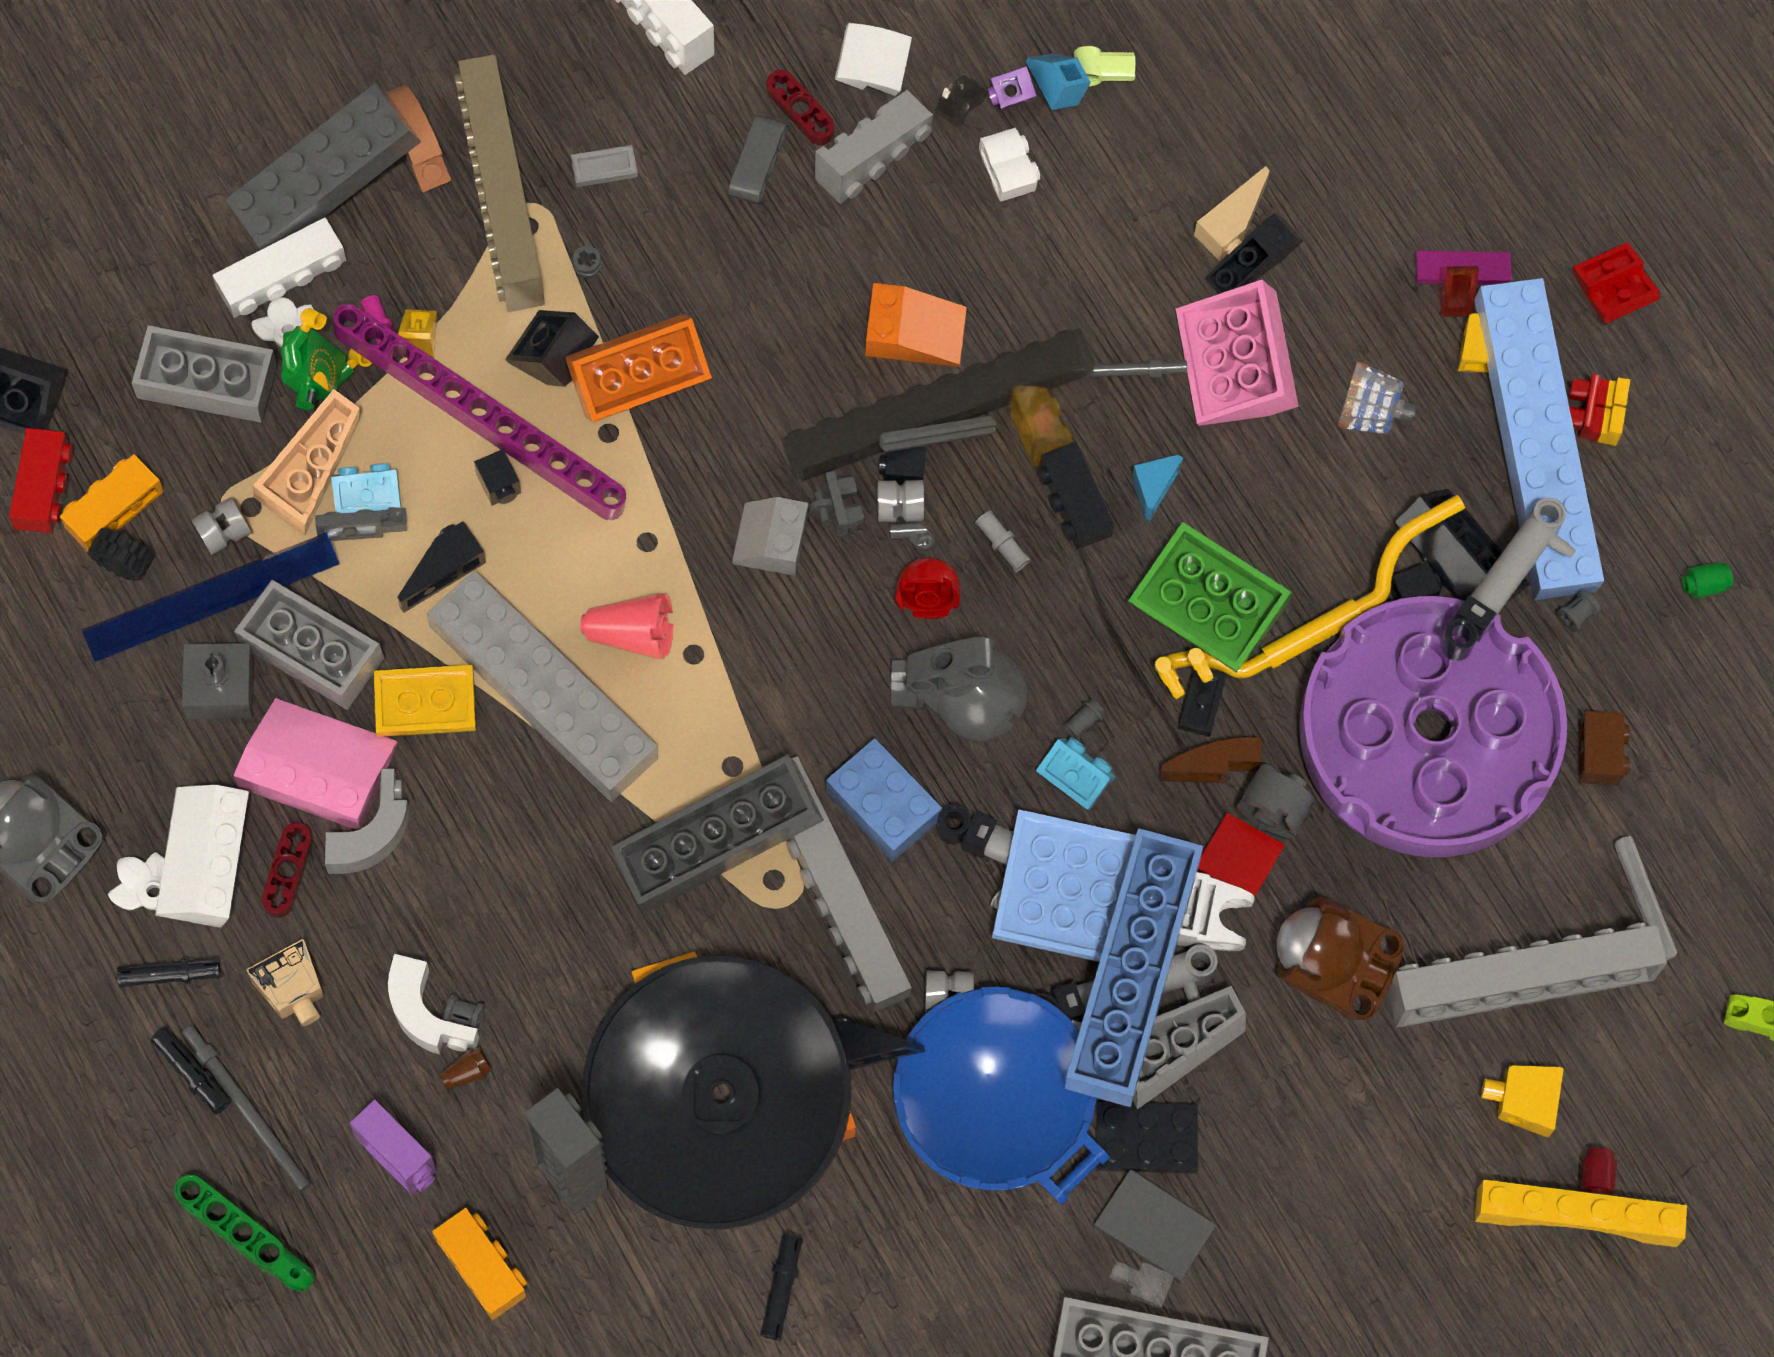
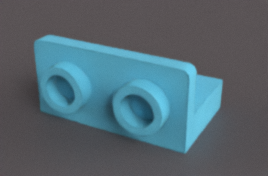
(366, 489)
(1076, 771)

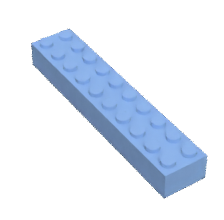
(1538, 430)

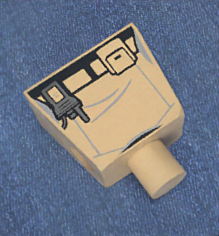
(289, 983)

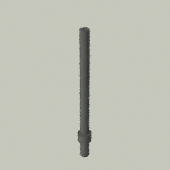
(1153, 368)
(207, 1057)

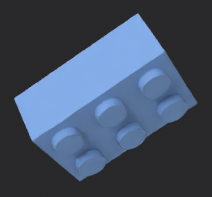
(883, 800)

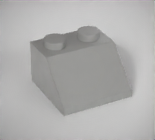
(771, 535)

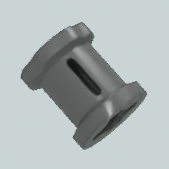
(1579, 610)
(463, 1012)

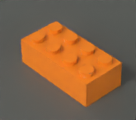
(638, 367)

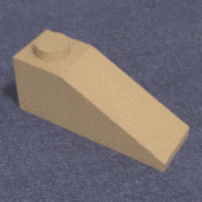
(1228, 222)

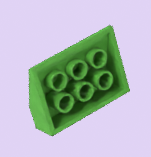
(1210, 597)

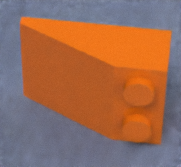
(914, 326)

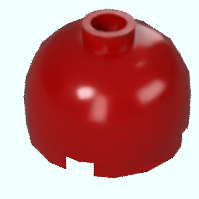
(928, 588)

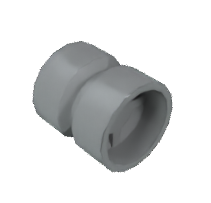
(900, 501)
(210, 531)
(939, 983)

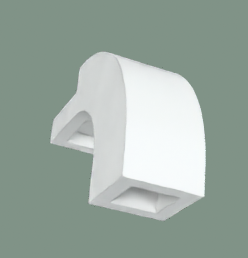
(406, 991)

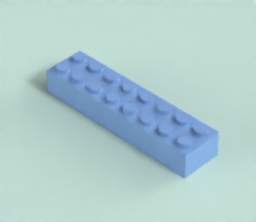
(1134, 967)

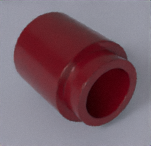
(1599, 1171)

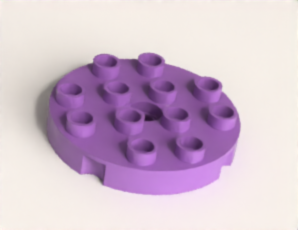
(1419, 791)

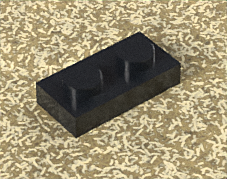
(1202, 704)

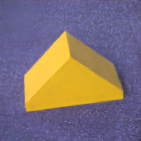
(420, 329)

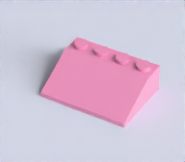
(1237, 355)
(315, 764)

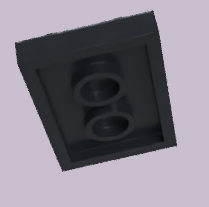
(1148, 1139)

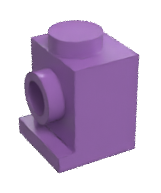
(1020, 80)

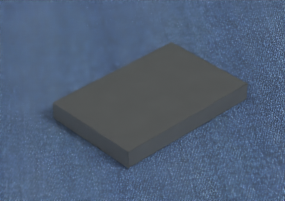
(1154, 1225)

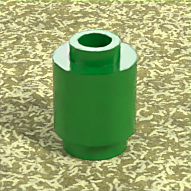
(1707, 580)

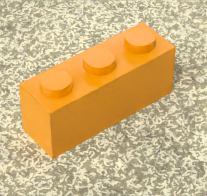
(111, 501)
(480, 1263)

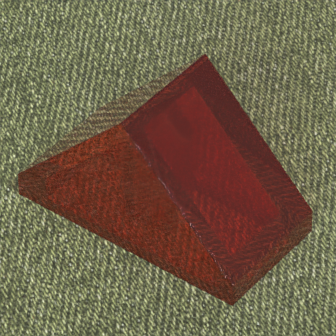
(1457, 290)

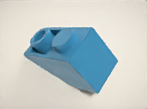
(1059, 79)

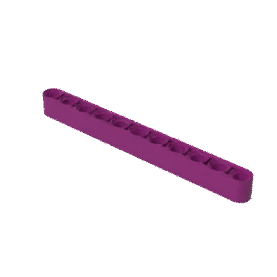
(472, 398)

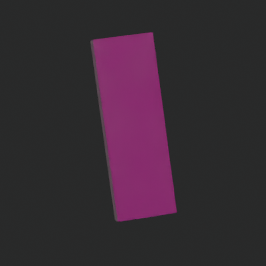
(1493, 266)

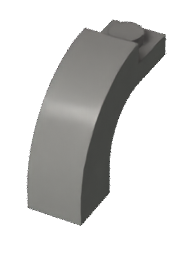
(373, 843)

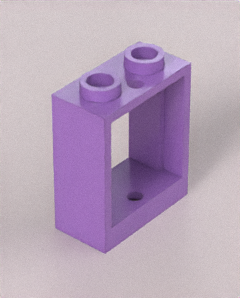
(394, 1148)

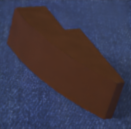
(1213, 761)

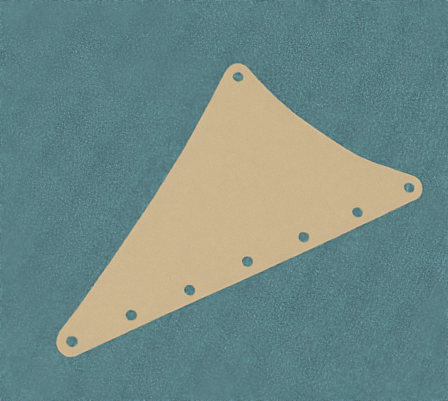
(544, 546)

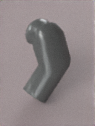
(915, 533)

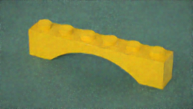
(1534, 1205)

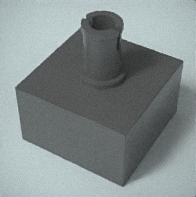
(218, 681)

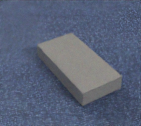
(604, 166)

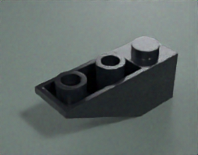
(1256, 255)

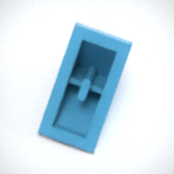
(1153, 482)

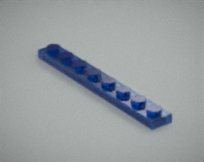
(209, 597)

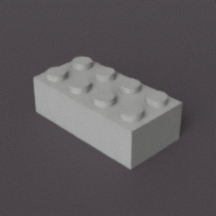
(204, 373)
(310, 644)

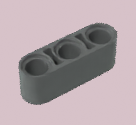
(757, 159)

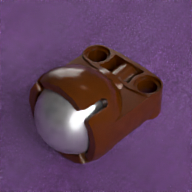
(1337, 957)

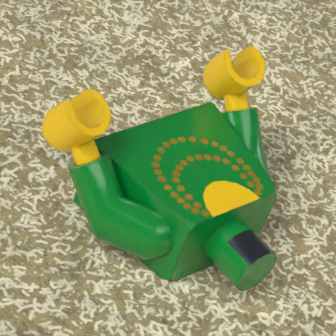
(312, 363)

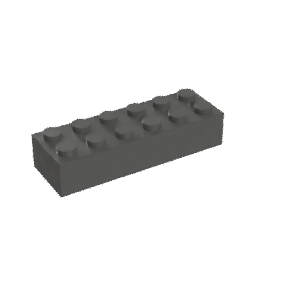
(324, 168)
(717, 833)
(567, 1149)

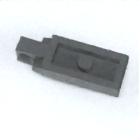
(362, 524)

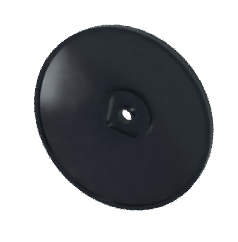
(655, 1082)

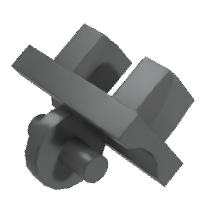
(838, 489)

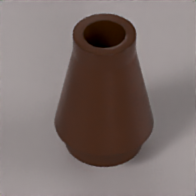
(466, 1069)

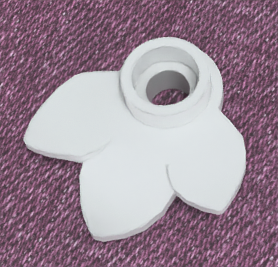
(281, 318)
(137, 880)

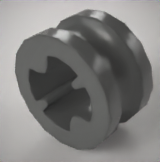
(591, 254)

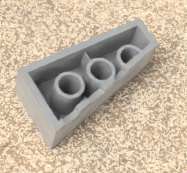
(872, 146)
(1187, 1039)

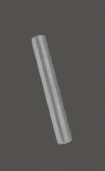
(1643, 892)

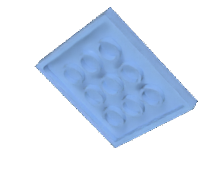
(1061, 885)

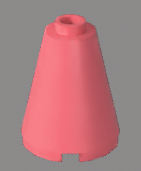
(632, 625)

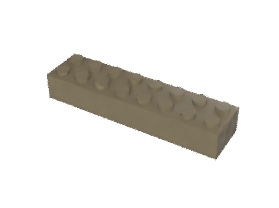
(498, 184)

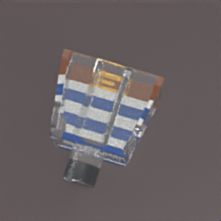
(1374, 401)

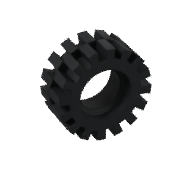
(119, 554)

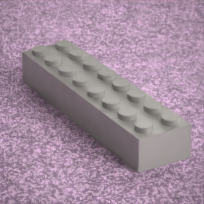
(543, 686)
(1526, 974)

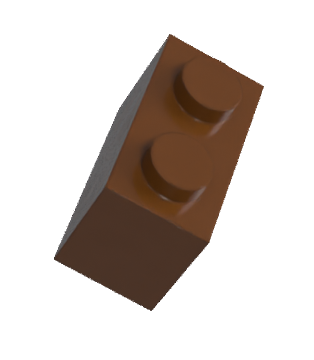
(1602, 748)

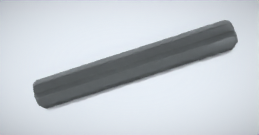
(937, 433)

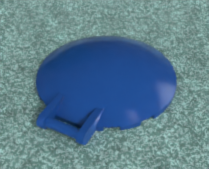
(992, 1093)

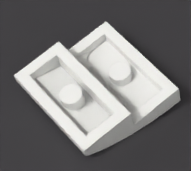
(873, 58)

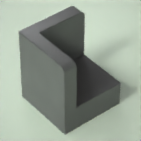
(899, 695)

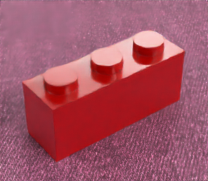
(40, 480)

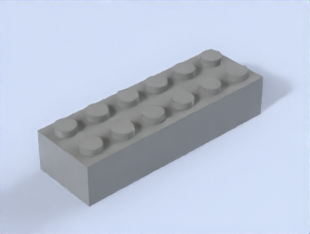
(1110, 1331)

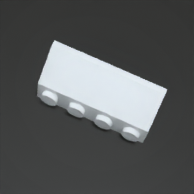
(202, 854)

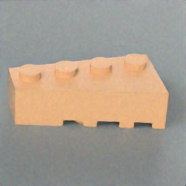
(304, 468)

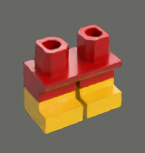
(1603, 408)

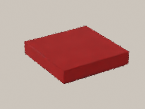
(1240, 855)

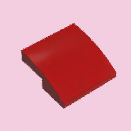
(1616, 283)

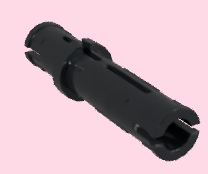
(178, 971)
(199, 1081)
(784, 1273)

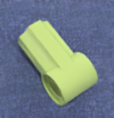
(1106, 65)

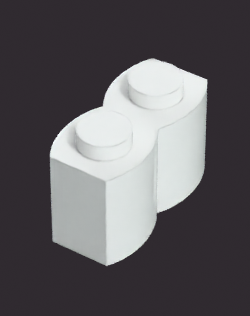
(1008, 164)

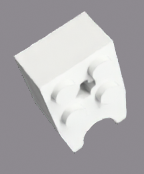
(1202, 918)

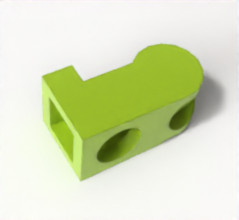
(1750, 1015)

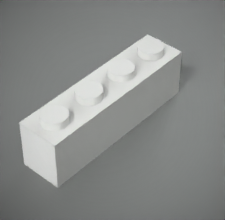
(279, 268)

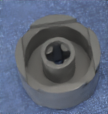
(1276, 802)

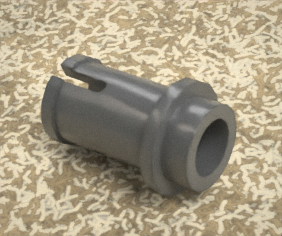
(1084, 719)

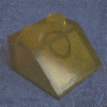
(1037, 421)

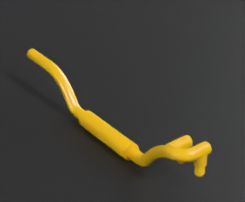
(1319, 628)

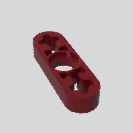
(802, 121)
(289, 895)

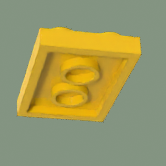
(424, 700)

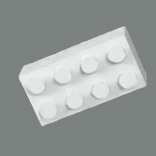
(677, 28)

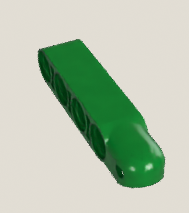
(283, 1268)

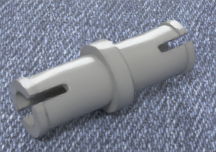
(1002, 541)

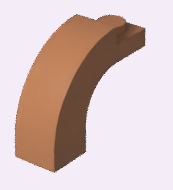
(426, 156)

